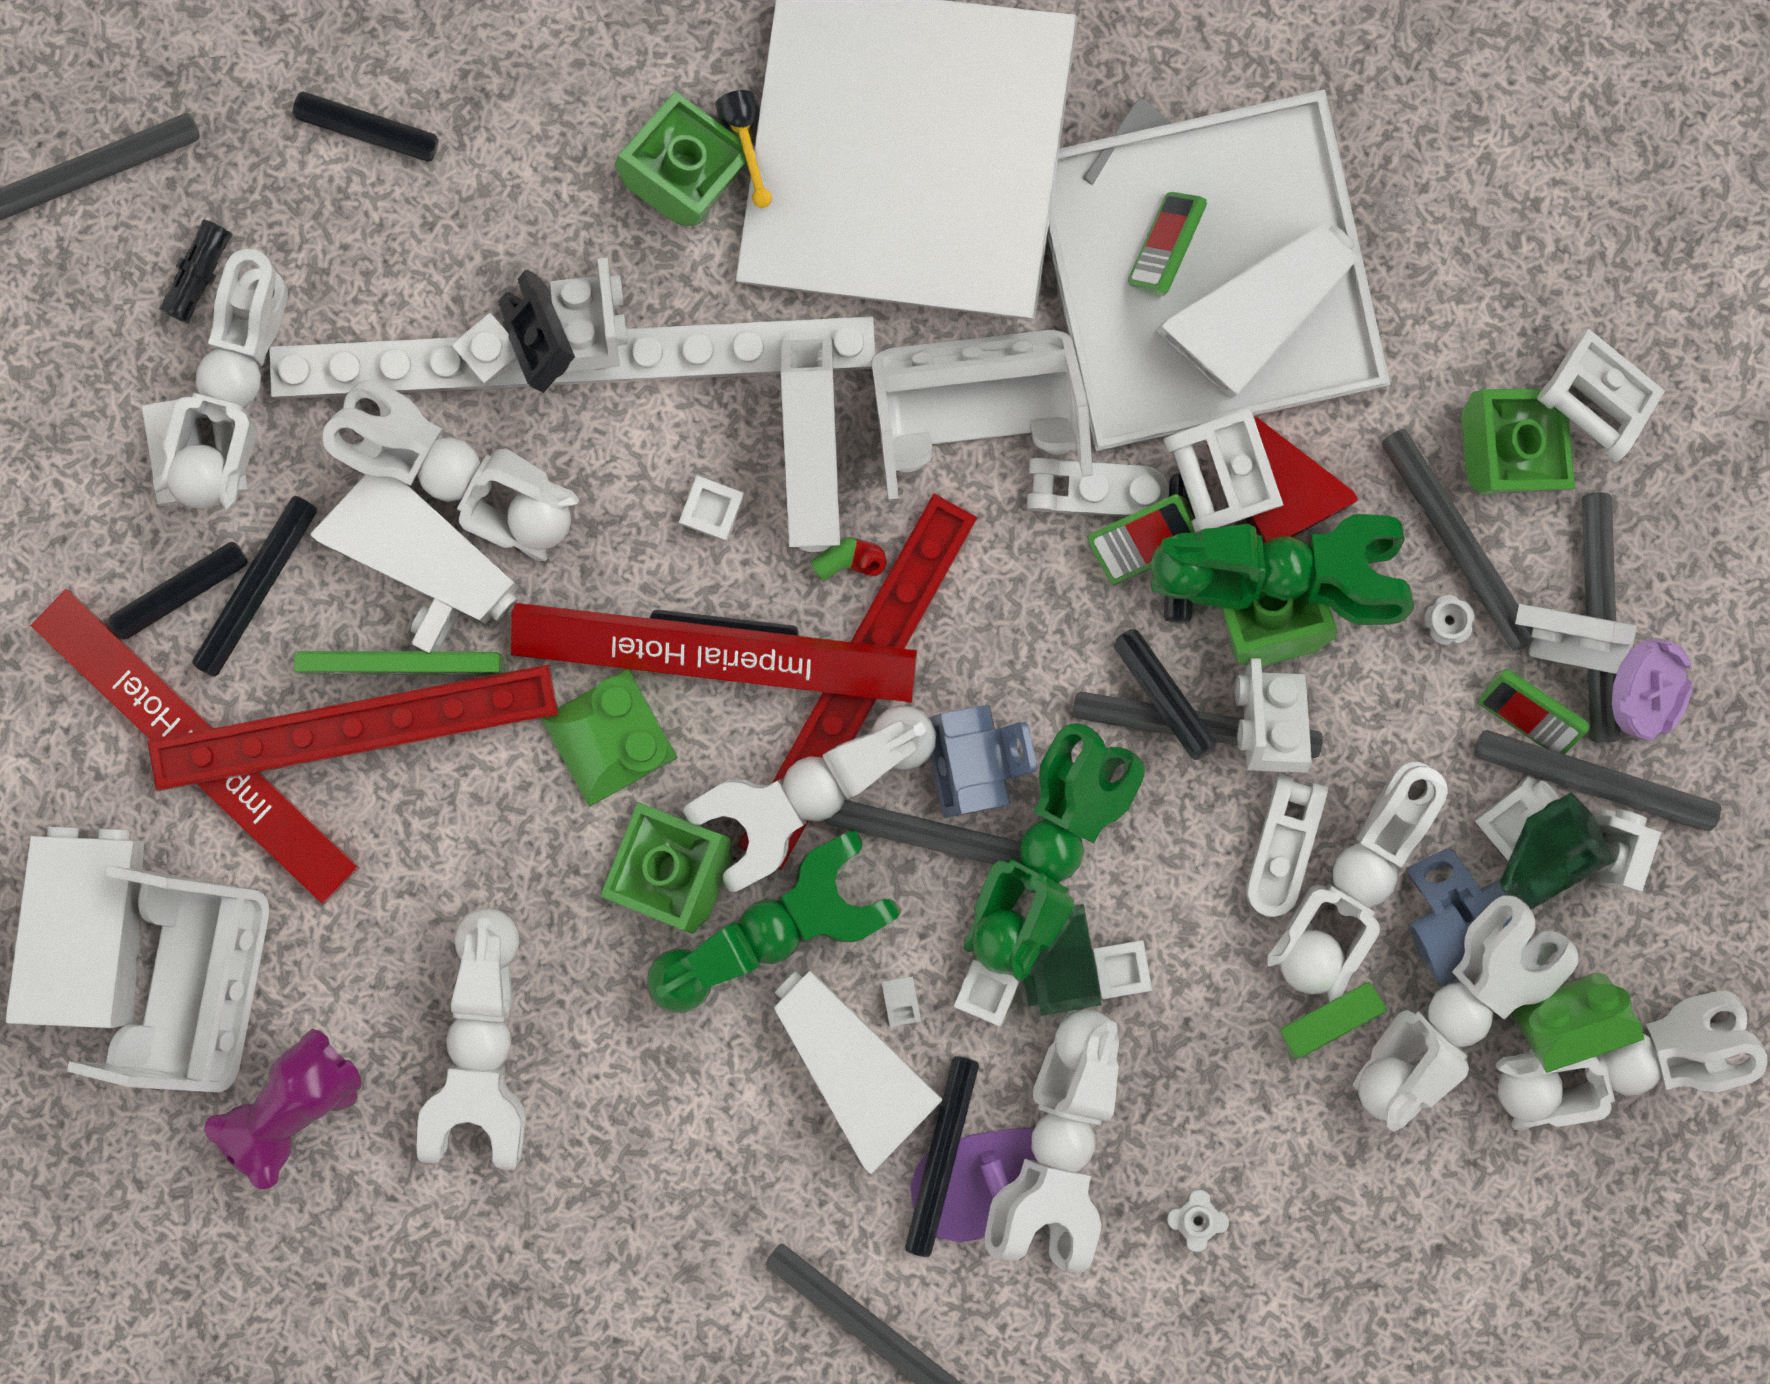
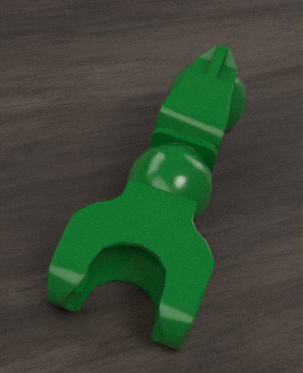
(1233, 565)
(1075, 804)
(770, 930)

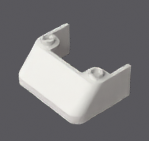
(979, 393)
(203, 996)

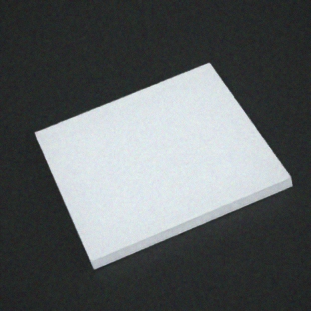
(909, 152)
(1266, 182)

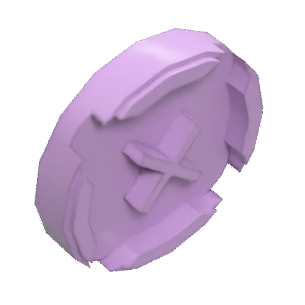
(1651, 689)

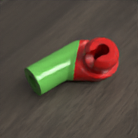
(850, 554)

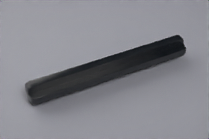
(254, 586)
(941, 1156)

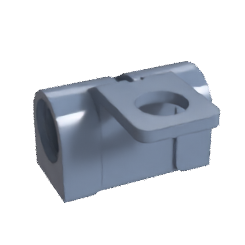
(976, 759)
(1453, 908)

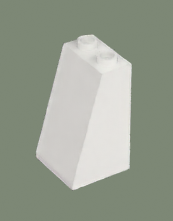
(77, 932)

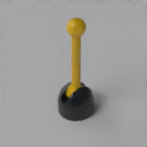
(738, 114)

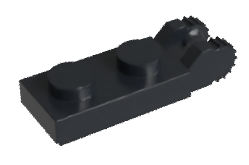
(536, 332)

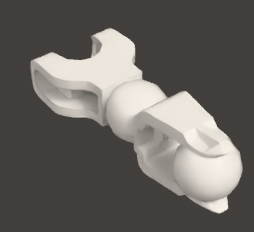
(226, 383)
(407, 446)
(812, 790)
(1361, 879)
(1496, 976)
(478, 1046)
(1679, 1050)
(1075, 1090)

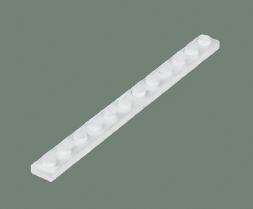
(649, 356)

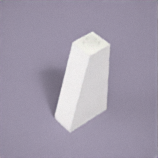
(1252, 315)
(810, 444)
(409, 541)
(858, 1073)

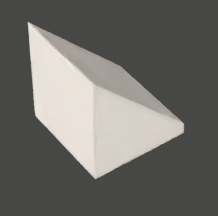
(901, 1001)

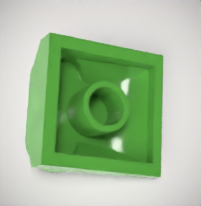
(681, 161)
(1515, 443)
(1278, 629)
(609, 737)
(668, 869)
(1579, 1022)

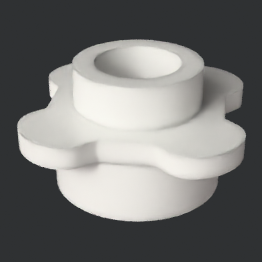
(1198, 1205)

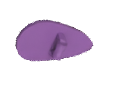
(980, 1171)

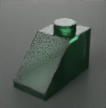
(1555, 852)
(1065, 972)

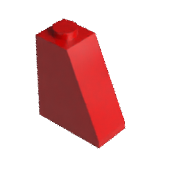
(1305, 488)

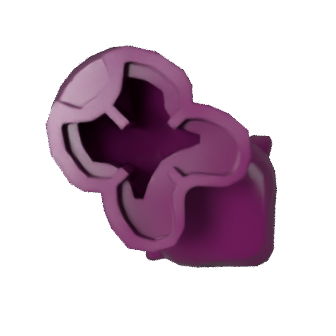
(300, 1089)

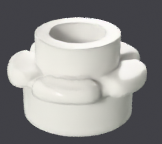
(1461, 613)

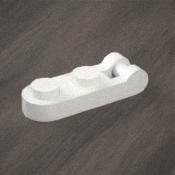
(1109, 492)
(1284, 847)

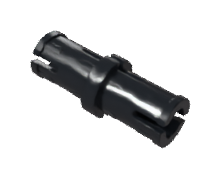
(195, 271)

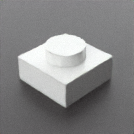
(486, 349)
(711, 508)
(433, 625)
(1122, 969)
(986, 993)

